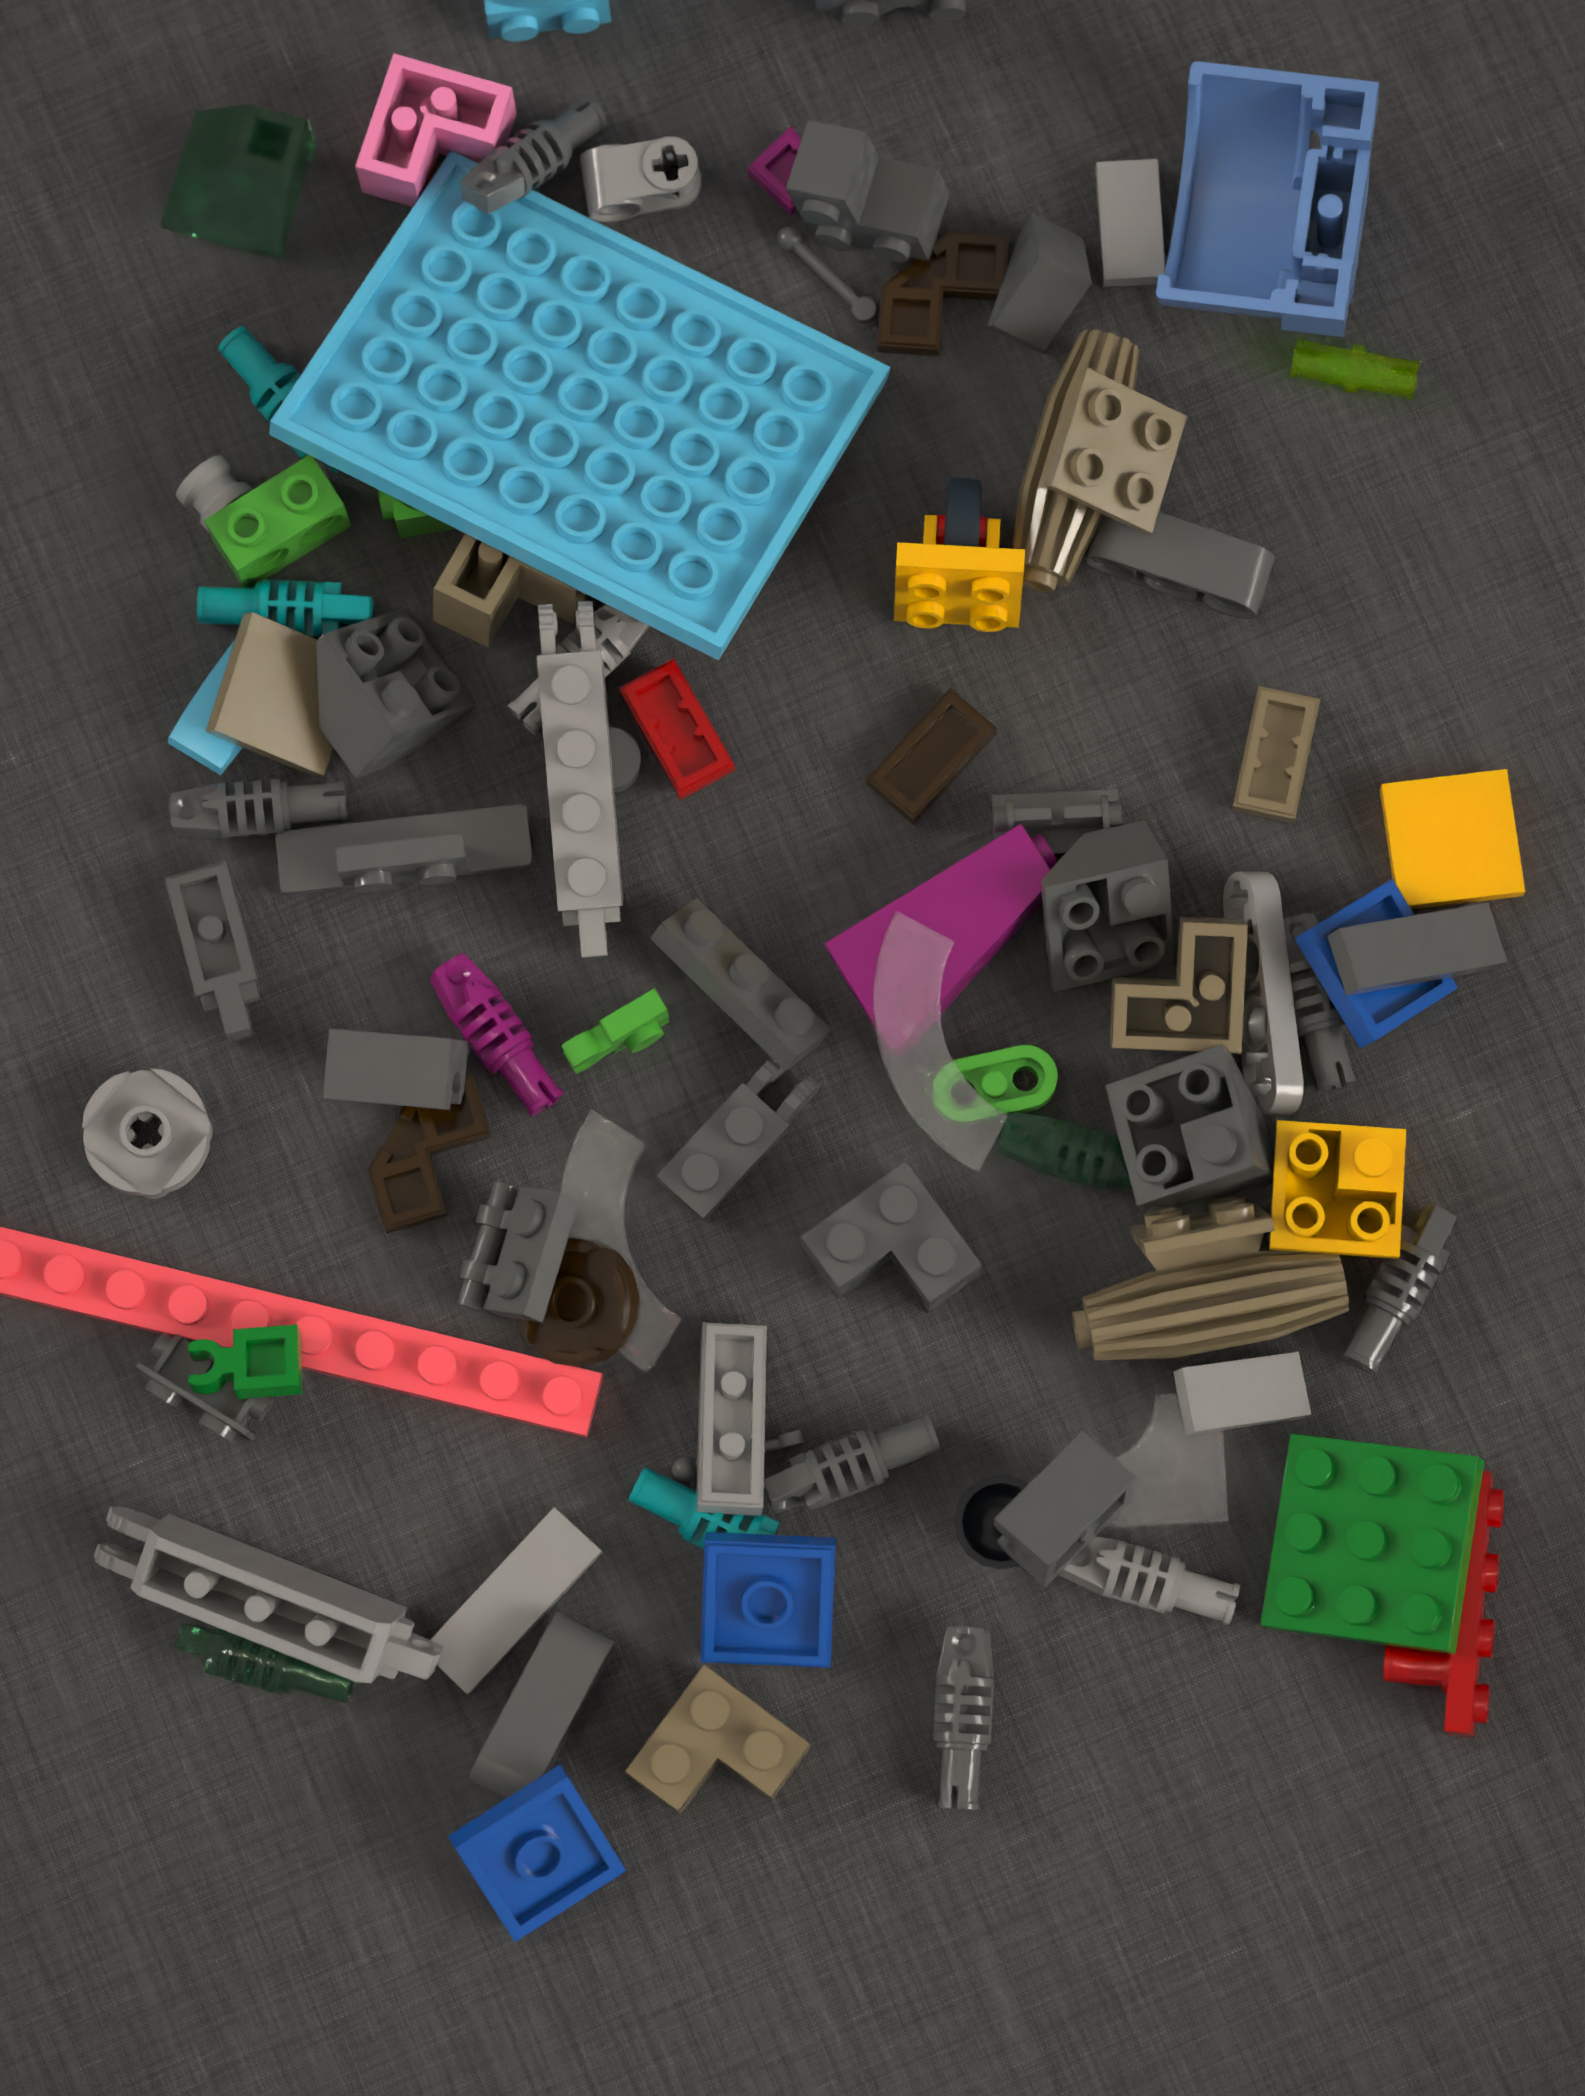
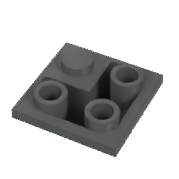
(384, 691)
(1108, 908)
(1191, 1130)

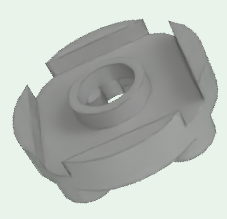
(142, 1096)

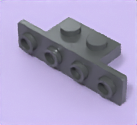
(404, 850)

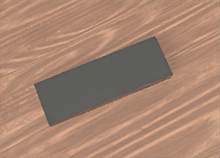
(1417, 949)

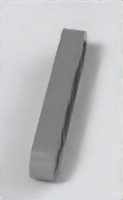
(1269, 1022)

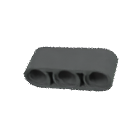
(1185, 563)
(542, 1706)

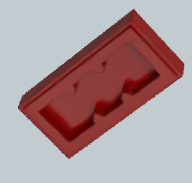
(676, 729)

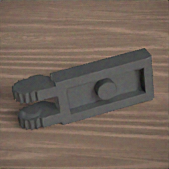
(732, 1142)

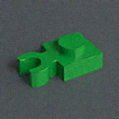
(259, 1363)

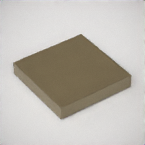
(272, 696)

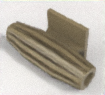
(1092, 457)
(1209, 1288)

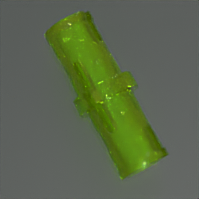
(1354, 368)

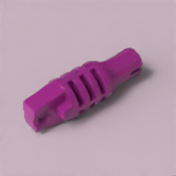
(494, 1031)

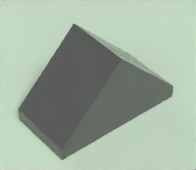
(1041, 283)

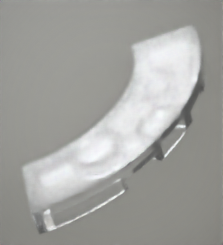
(914, 1045)
(600, 1177)

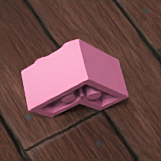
(426, 114)

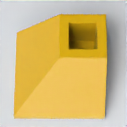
(1337, 1189)

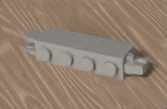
(580, 781)
(267, 1599)

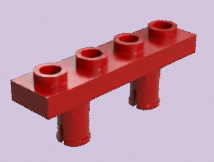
(1459, 1672)

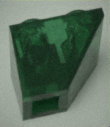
(241, 178)

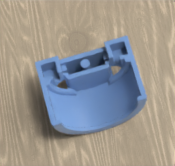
(1259, 212)

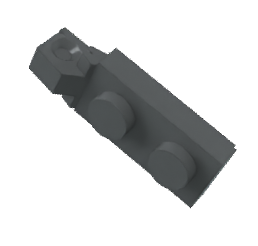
(216, 945)

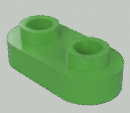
(993, 1075)

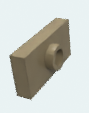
(1275, 755)

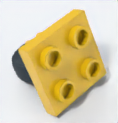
(959, 568)

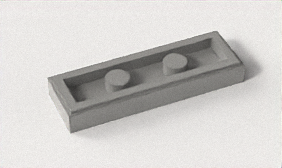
(731, 1419)
(513, 1600)

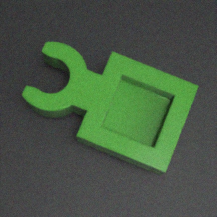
(631, 1026)

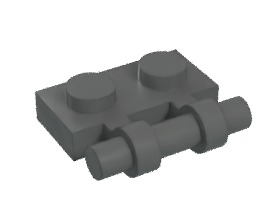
(529, 1257)

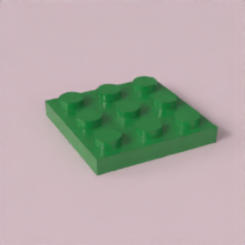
(1372, 1543)

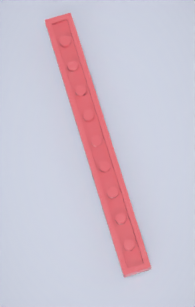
(332, 1338)

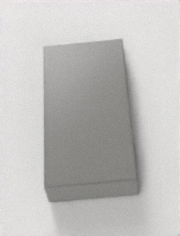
(1130, 222)
(1242, 1393)

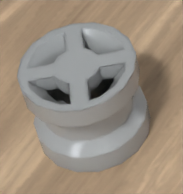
(211, 488)

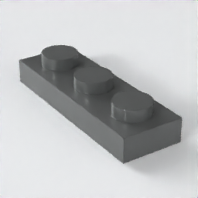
(740, 984)

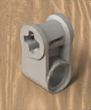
(632, 178)

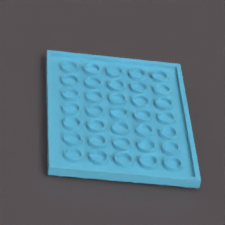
(582, 406)

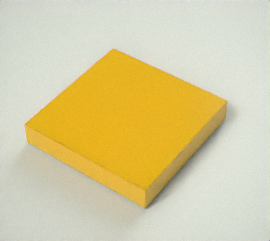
(1452, 839)

